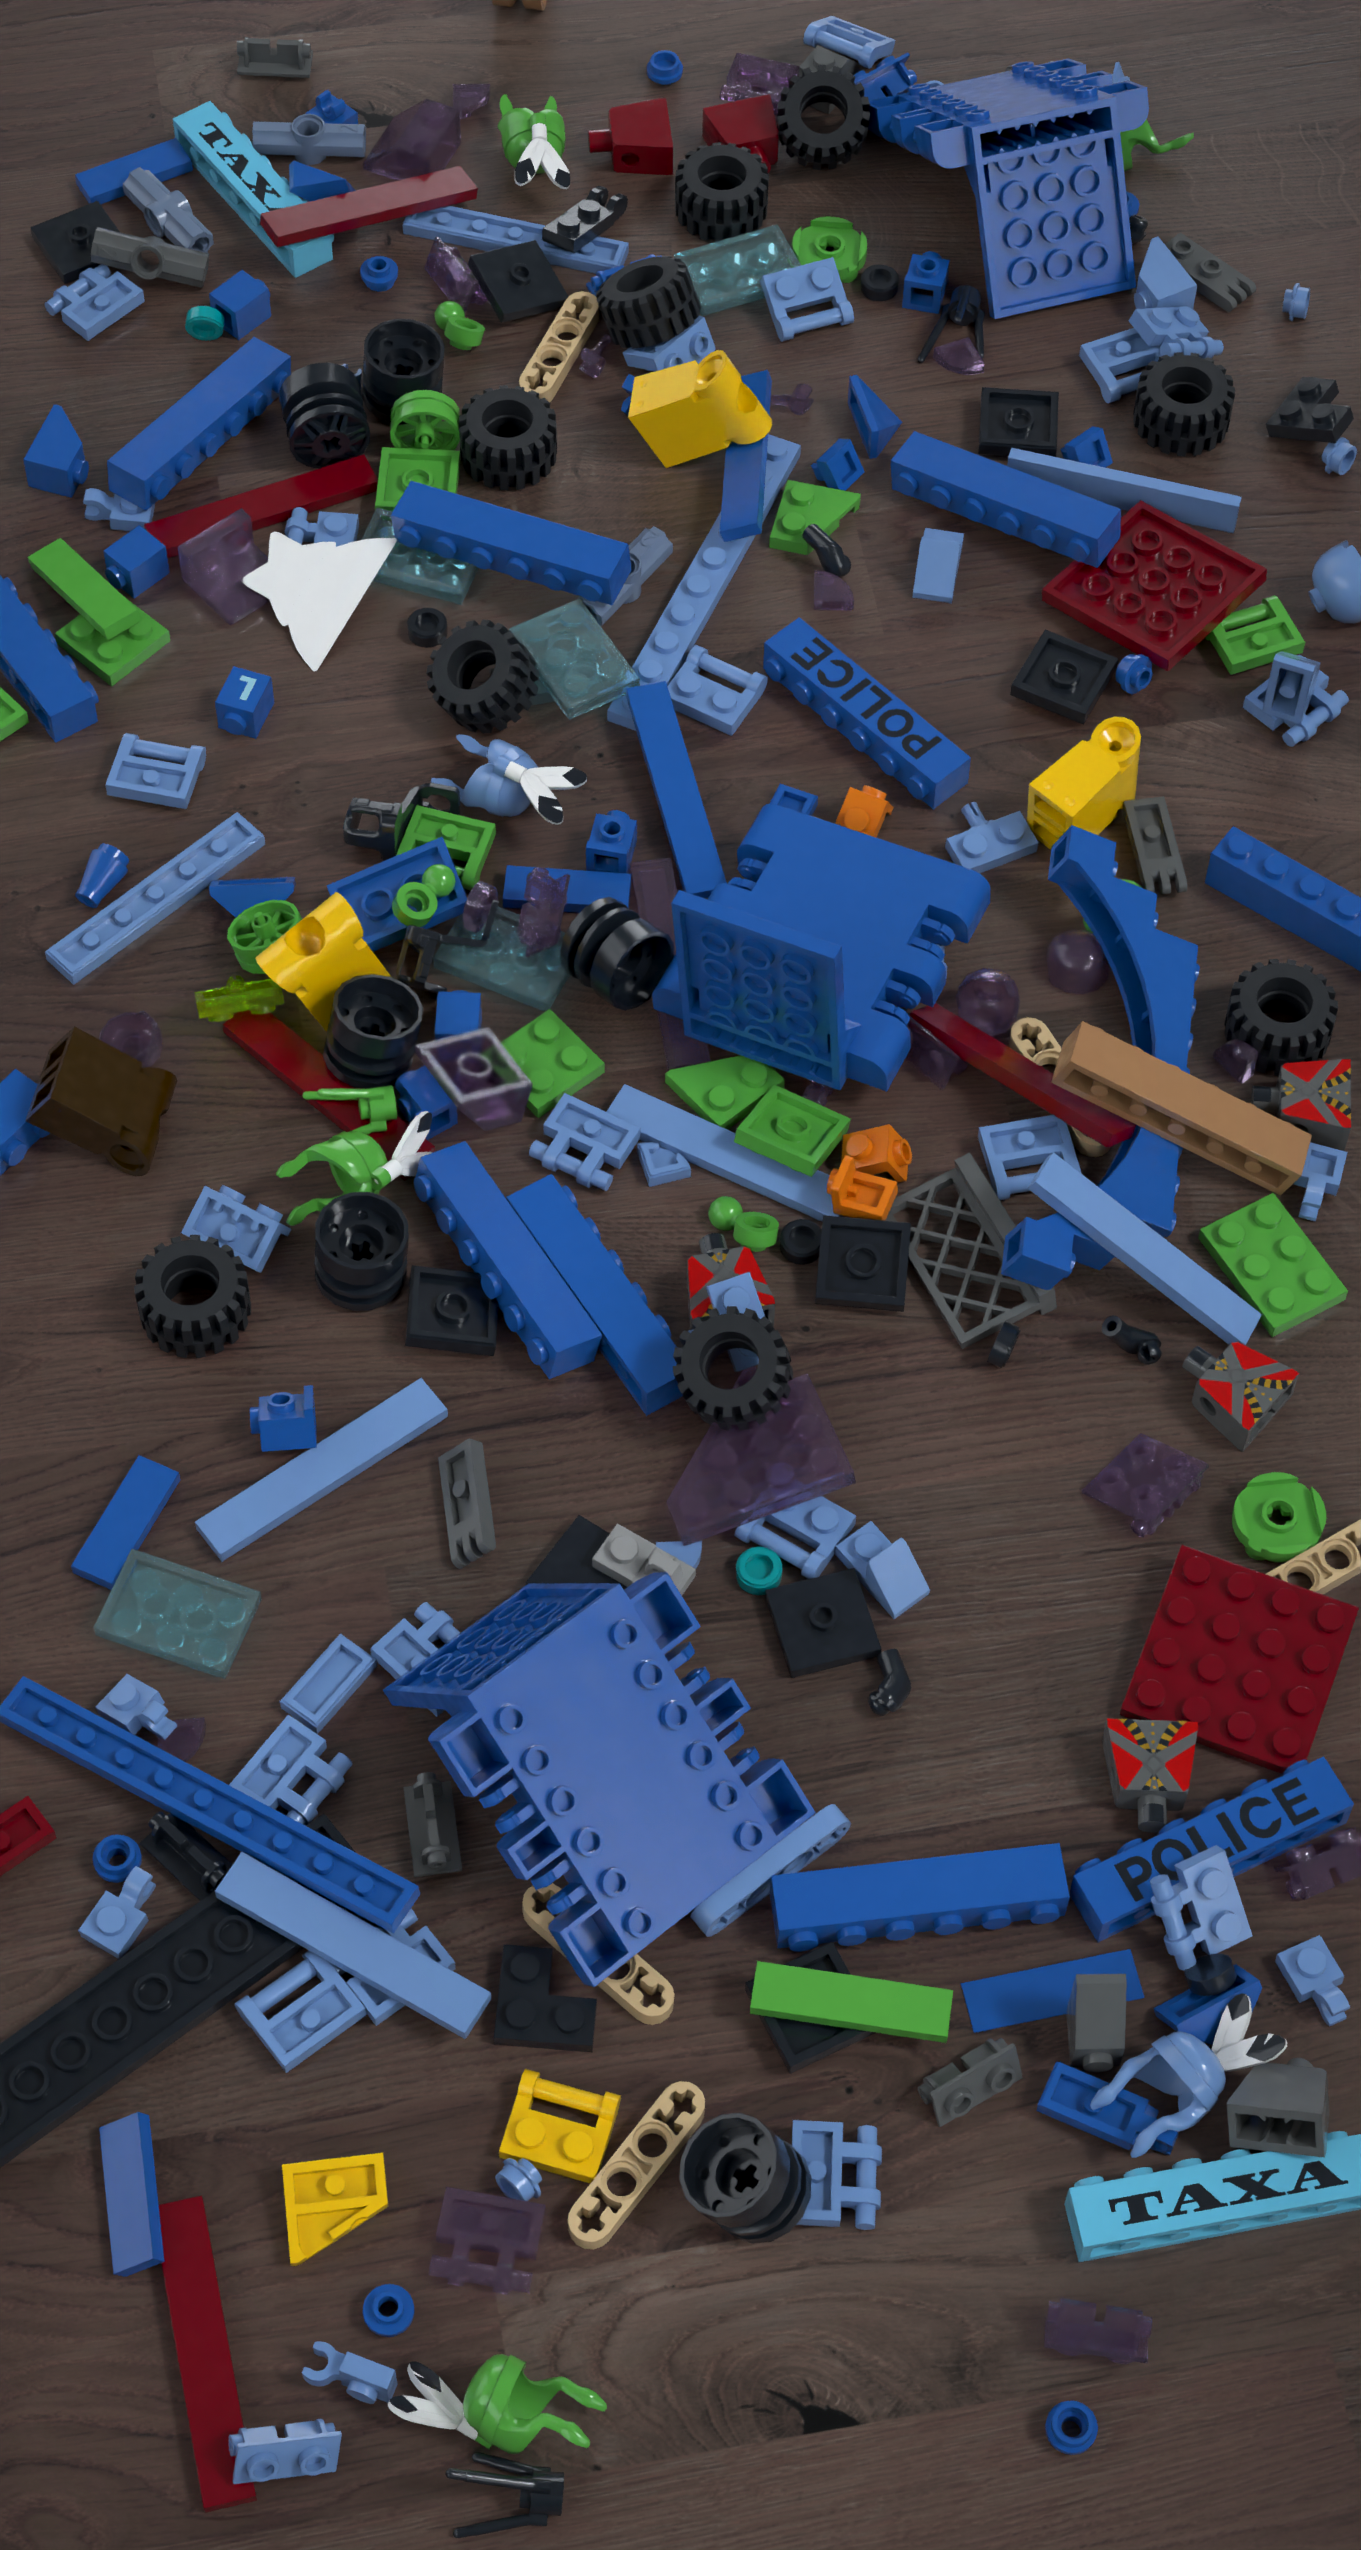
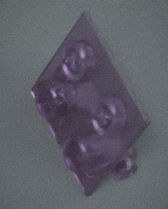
(1147, 1482)

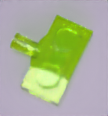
(238, 996)

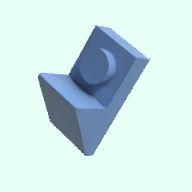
(938, 565)
(884, 1568)

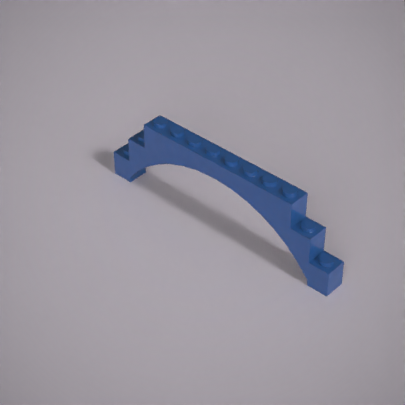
(1157, 988)

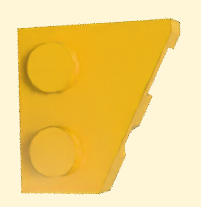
(330, 2200)

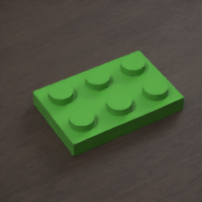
(1273, 1264)

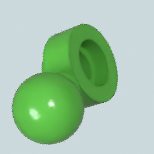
(460, 330)
(436, 883)
(751, 1229)

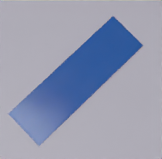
(1040, 1990)

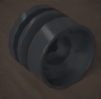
(400, 360)
(324, 414)
(616, 953)
(372, 1031)
(361, 1251)
(745, 2178)

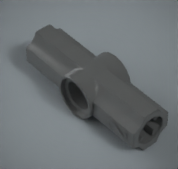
(125, 251)

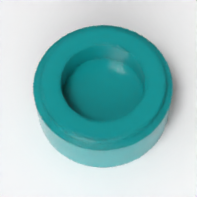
(204, 323)
(758, 1570)

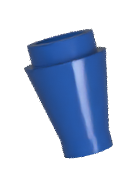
(103, 872)

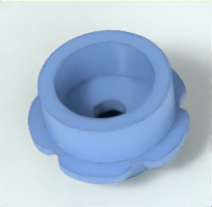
(1296, 302)
(1339, 456)
(519, 2179)

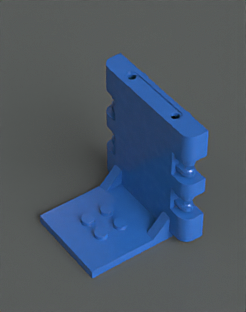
(1042, 173)
(818, 948)
(606, 1758)

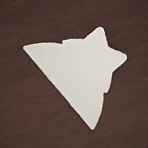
(317, 587)

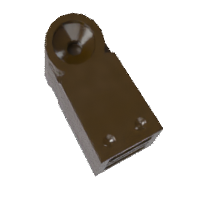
(102, 1100)

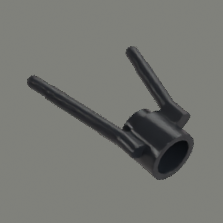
(962, 311)
(538, 2487)

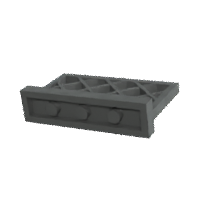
(994, 1225)

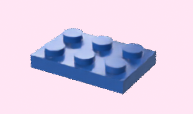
(374, 888)

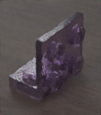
(218, 561)

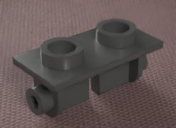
(289, 59)
(432, 1826)
(989, 2071)

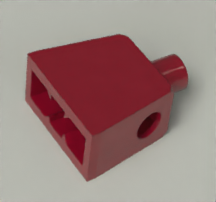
(746, 124)
(637, 138)

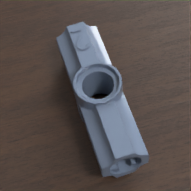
(309, 139)
(166, 211)
(646, 555)

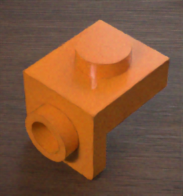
(864, 810)
(878, 1151)
(859, 1193)

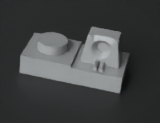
(631, 1557)

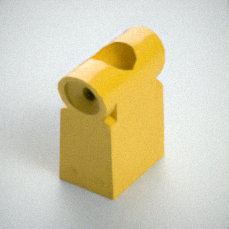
(696, 409)
(1086, 783)
(320, 956)

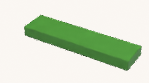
(84, 589)
(851, 2002)

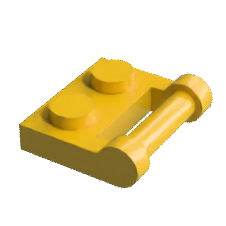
(555, 2142)

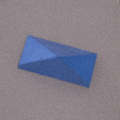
(314, 183)
(872, 417)
(242, 894)
(1203, 2014)

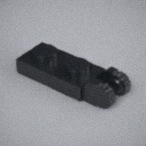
(585, 220)

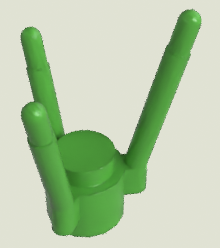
(374, 1103)

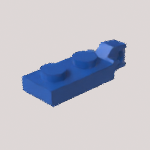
(1069, 2099)

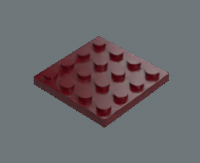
(1156, 587)
(1240, 1659)

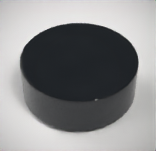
(879, 282)
(427, 627)
(800, 1241)
(1004, 1344)
(1211, 1975)

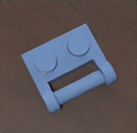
(849, 40)
(803, 288)
(1116, 356)
(709, 700)
(154, 779)
(1022, 1145)
(813, 1522)
(310, 2019)

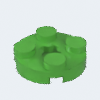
(836, 232)
(1273, 1541)

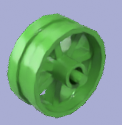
(424, 413)
(258, 929)

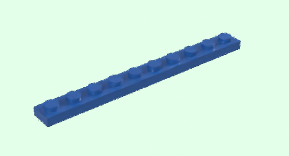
(209, 1804)

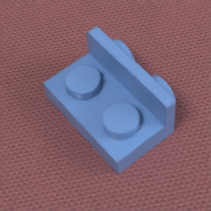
(688, 346)
(245, 1230)

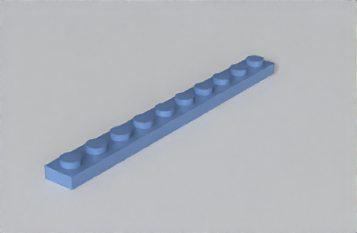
(701, 589)

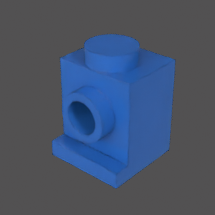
(927, 273)
(613, 837)
(422, 1093)
(285, 1421)

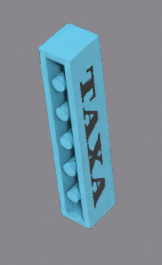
(245, 181)
(1212, 2198)

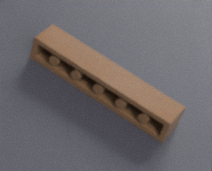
(1181, 1108)

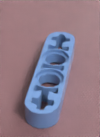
(785, 1857)

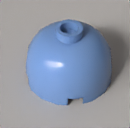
(1338, 583)

